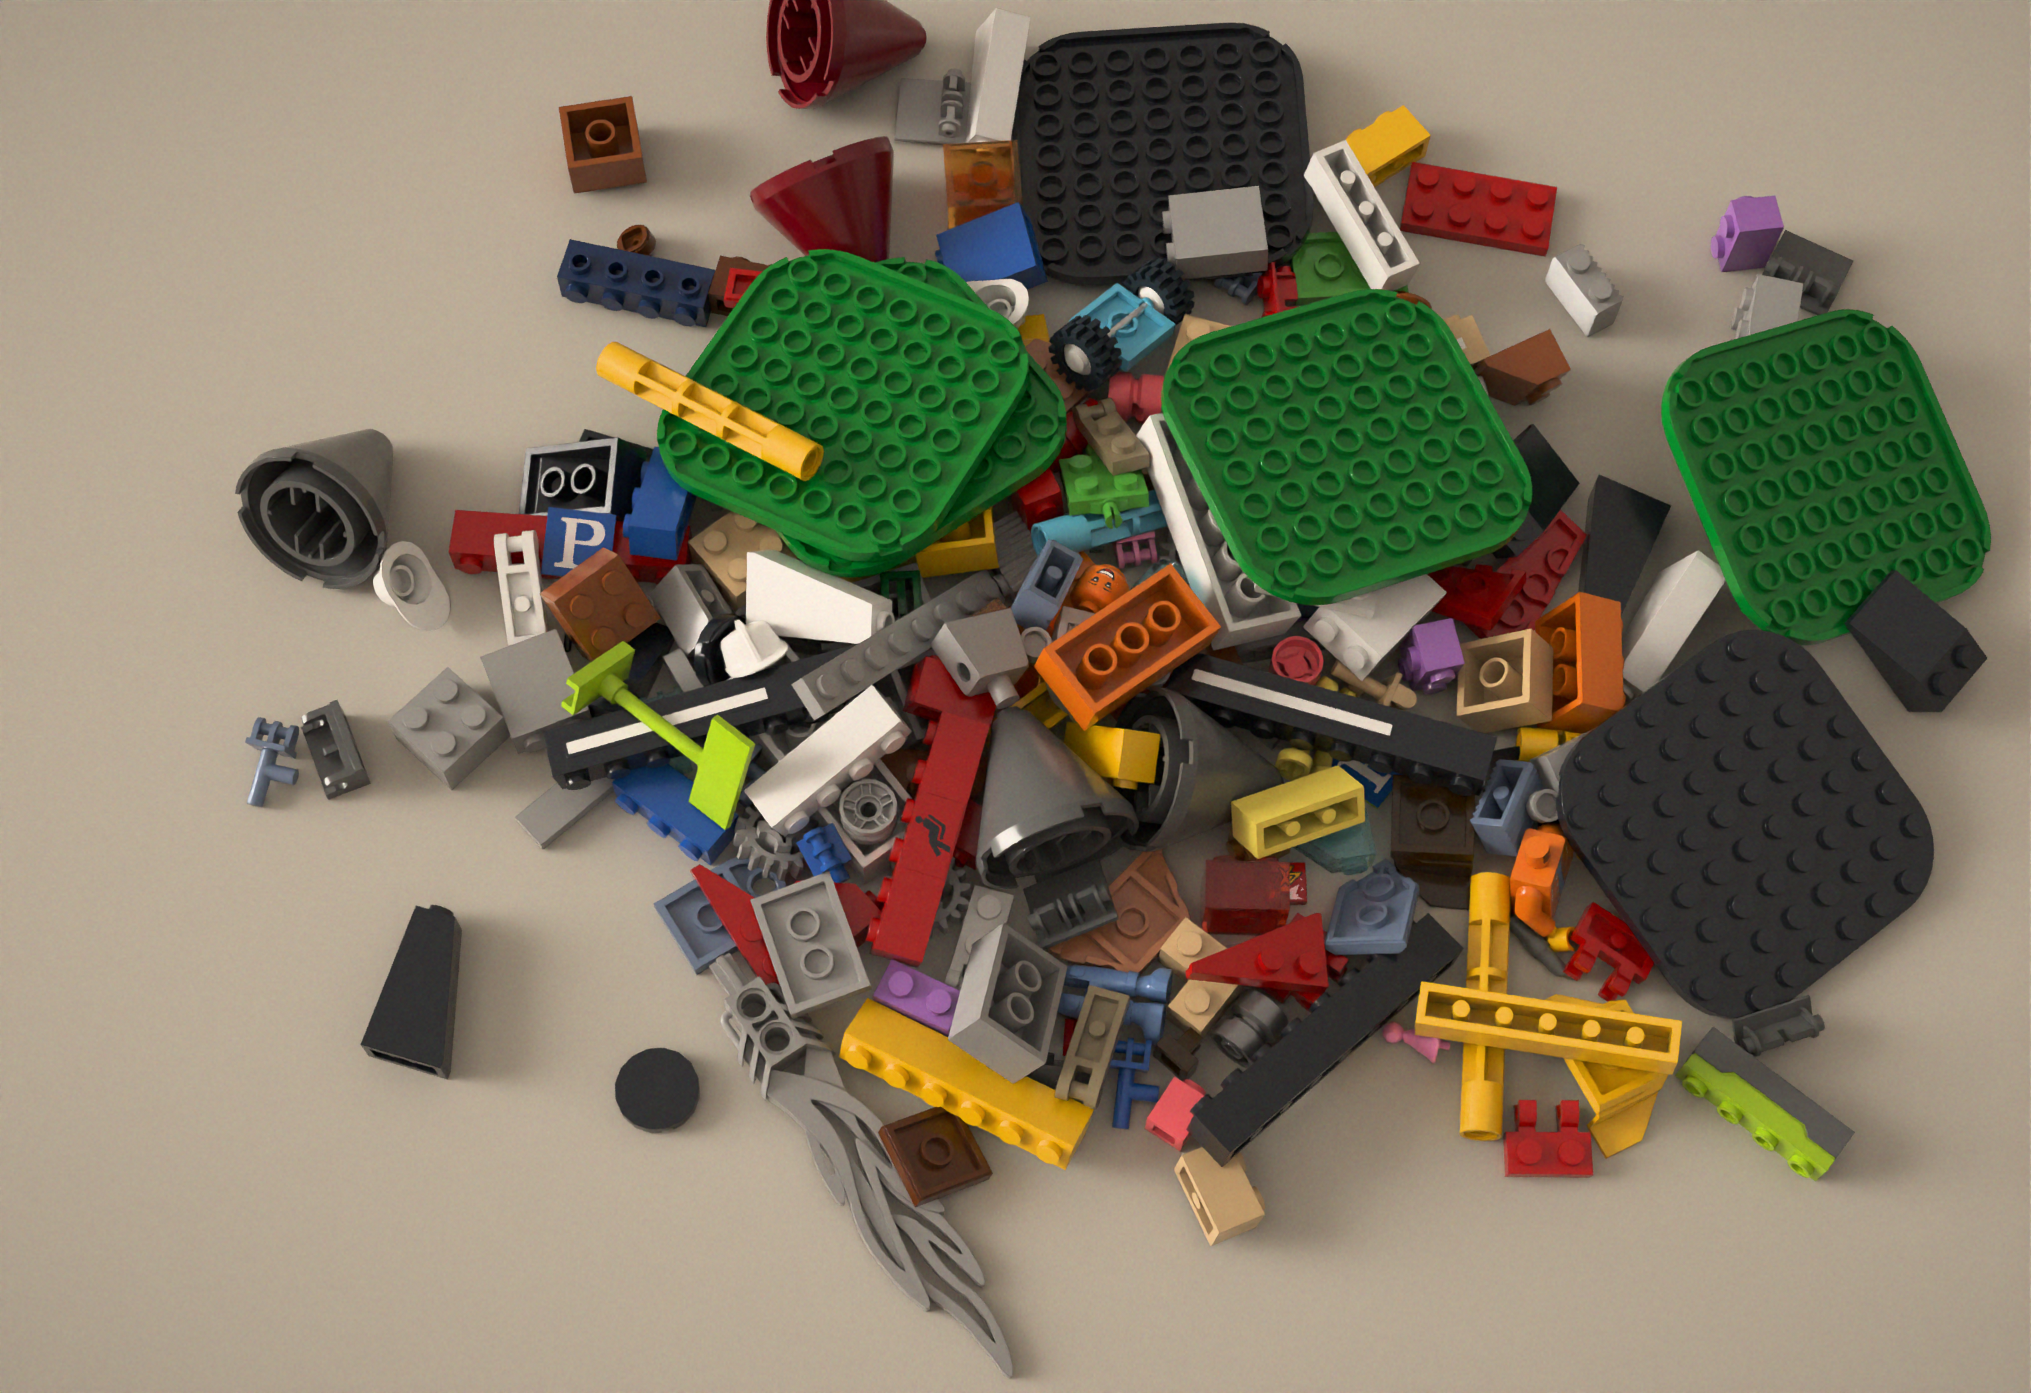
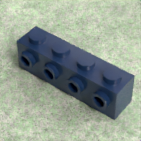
(636, 283)

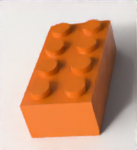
(1127, 646)

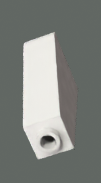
(996, 76)
(810, 602)
(1667, 619)

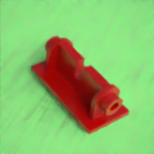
(1276, 288)

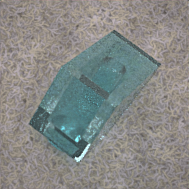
(1343, 851)

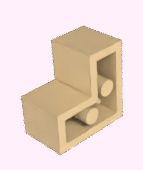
(1198, 1002)

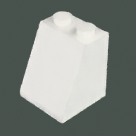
(1367, 642)

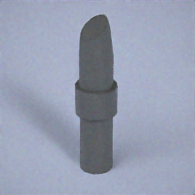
(1537, 946)

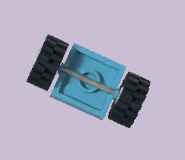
(1122, 325)

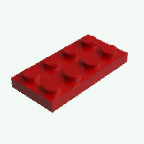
(1478, 209)

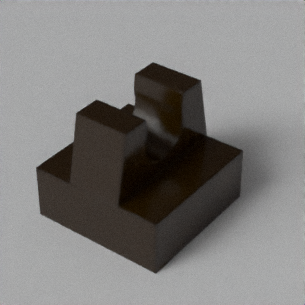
(1179, 1054)

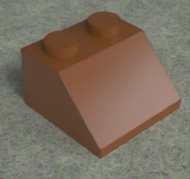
(1525, 370)

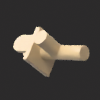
(1387, 693)

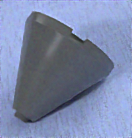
(321, 506)
(1196, 771)
(1043, 806)

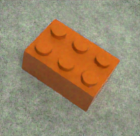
(1585, 661)

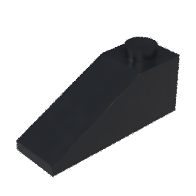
(645, 667)

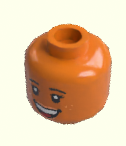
(1098, 588)

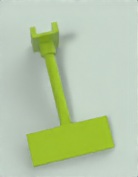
(720, 763)

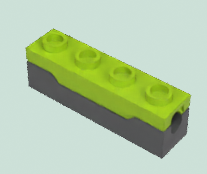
(1764, 1105)

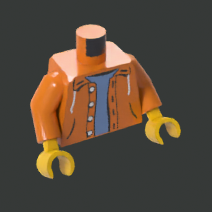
(1539, 881)

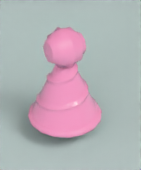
(1427, 1046)

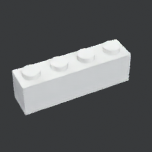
(1361, 218)
(828, 762)

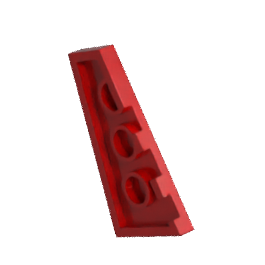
(1545, 565)
(1477, 594)

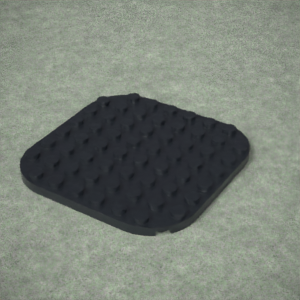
(1150, 114)
(1745, 824)

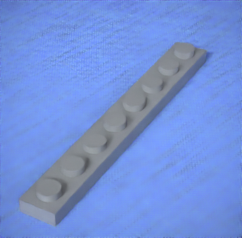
(892, 646)

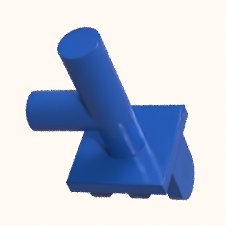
(825, 852)
(1126, 1088)

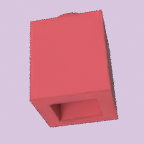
(1172, 1112)

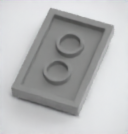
(810, 944)

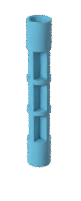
(1090, 530)

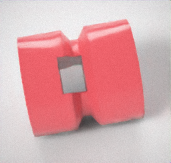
(1136, 396)
(1297, 659)

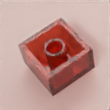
(1244, 895)

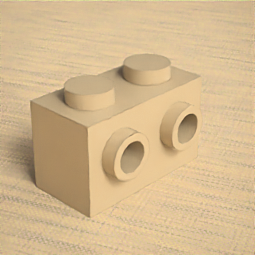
(1220, 1195)

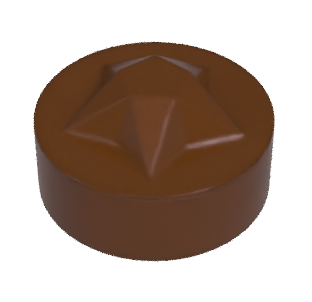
(637, 240)

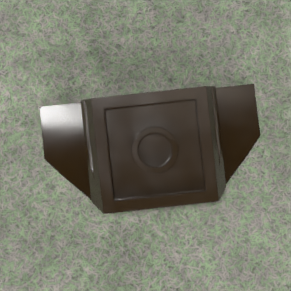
(1433, 840)

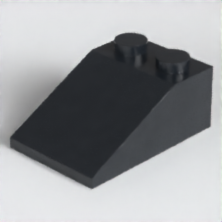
(582, 477)
(1550, 489)
(1915, 644)

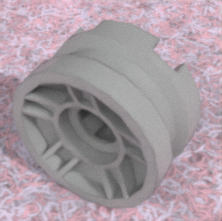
(882, 802)

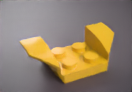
(1617, 1094)

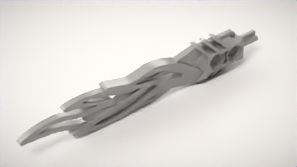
(824, 1088)

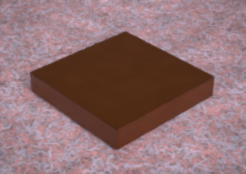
(934, 1154)

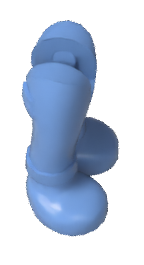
(1155, 987)

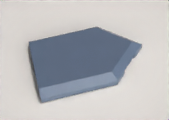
(1373, 913)

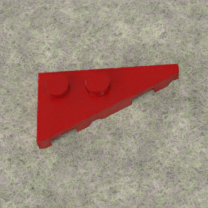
(739, 919)
(1279, 959)

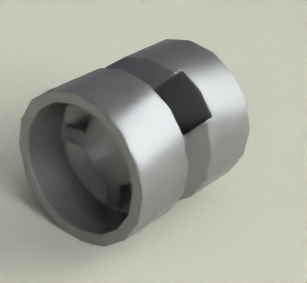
(1253, 1023)

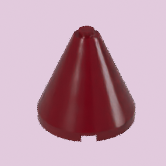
(836, 46)
(834, 201)

